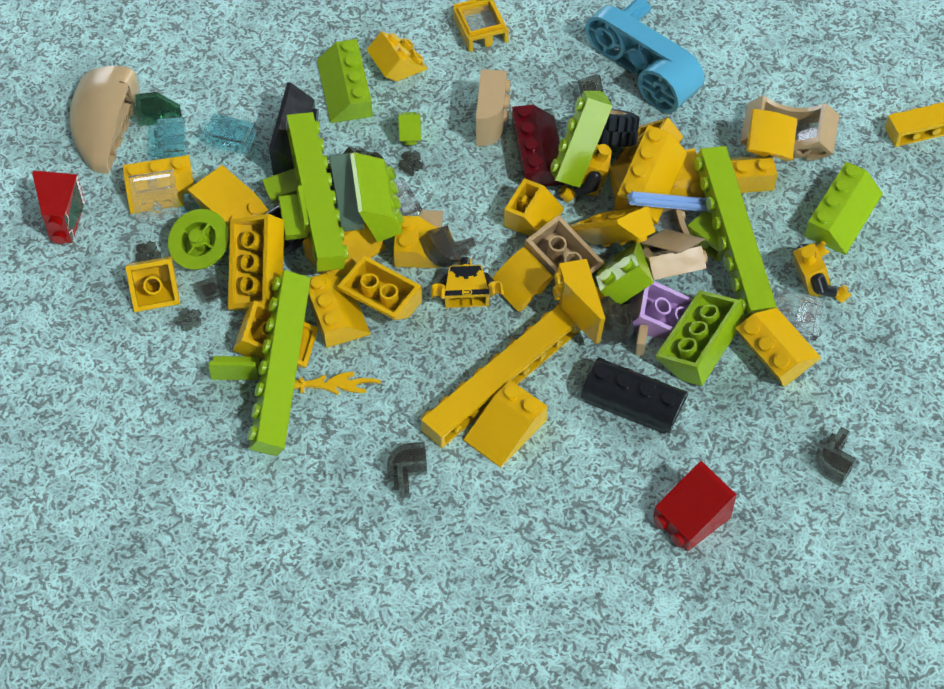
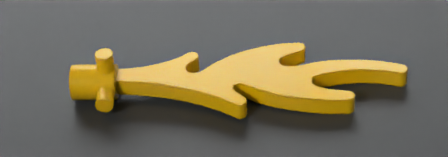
(339, 381)

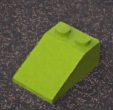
(625, 274)

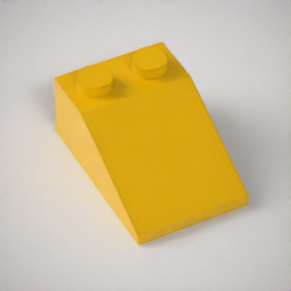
(226, 196)
(579, 297)
(253, 334)
(506, 423)

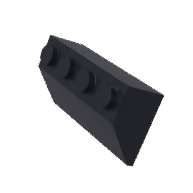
(293, 102)

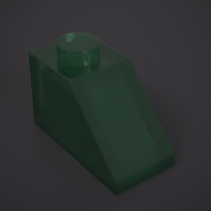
(155, 106)

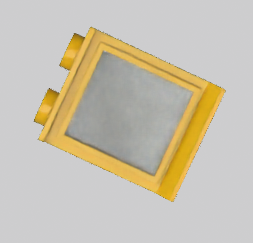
(479, 21)

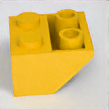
(395, 56)
(531, 208)

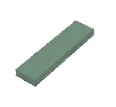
(345, 192)

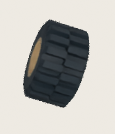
(620, 129)

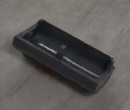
(633, 395)

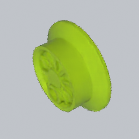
(198, 239)

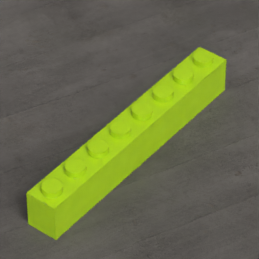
(311, 173)
(734, 230)
(279, 363)

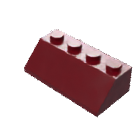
(536, 143)

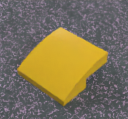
(771, 134)
(522, 278)

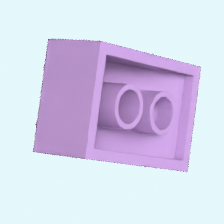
(659, 309)

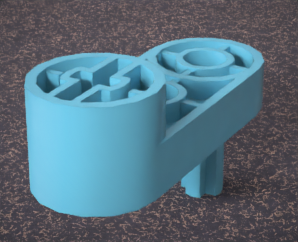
(664, 69)

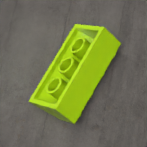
(345, 82)
(581, 138)
(377, 195)
(844, 209)
(701, 336)

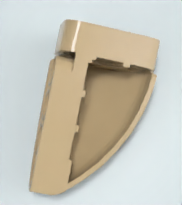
(102, 114)

